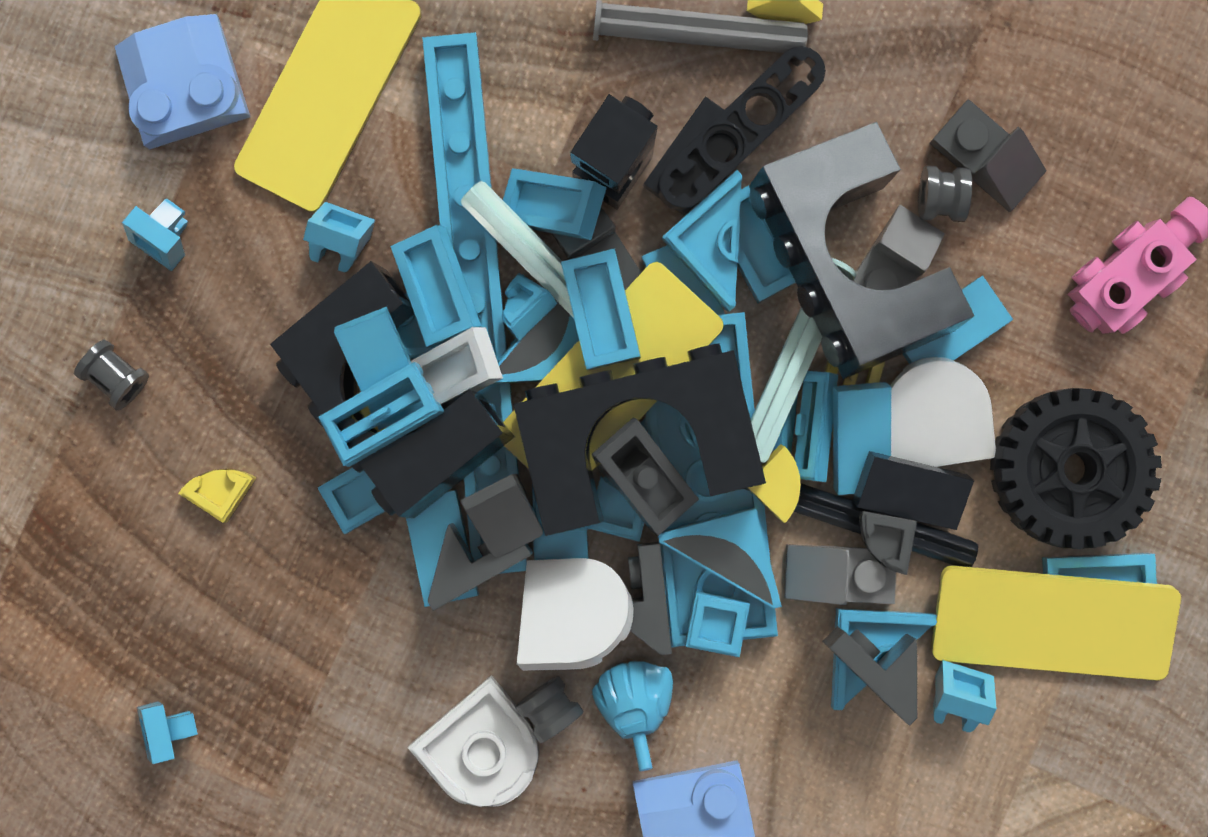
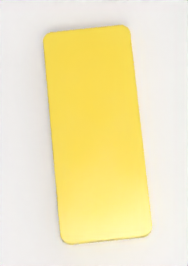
(325, 97)
(666, 324)
(1055, 622)

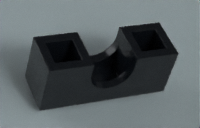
(615, 147)

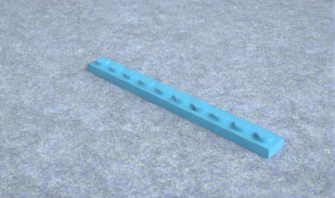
(459, 164)

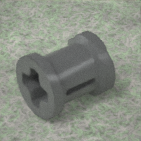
(111, 374)

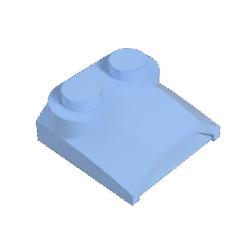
(180, 80)
(695, 803)

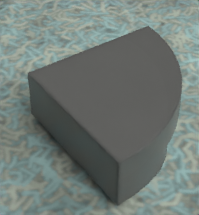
(888, 539)

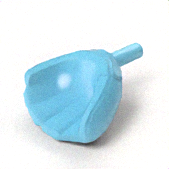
(634, 702)

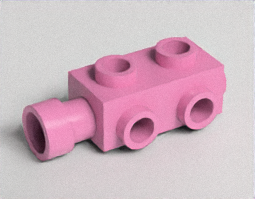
(1135, 273)

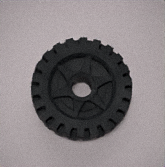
(1115, 458)

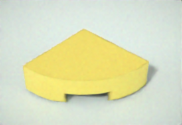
(787, 10)
(782, 484)
(218, 491)

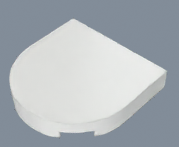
(941, 414)
(571, 614)
(480, 749)

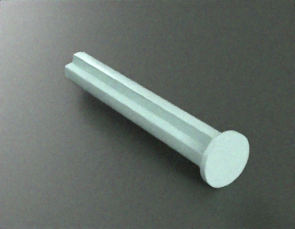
(518, 240)
(787, 378)

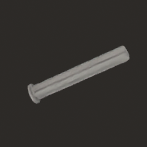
(698, 28)

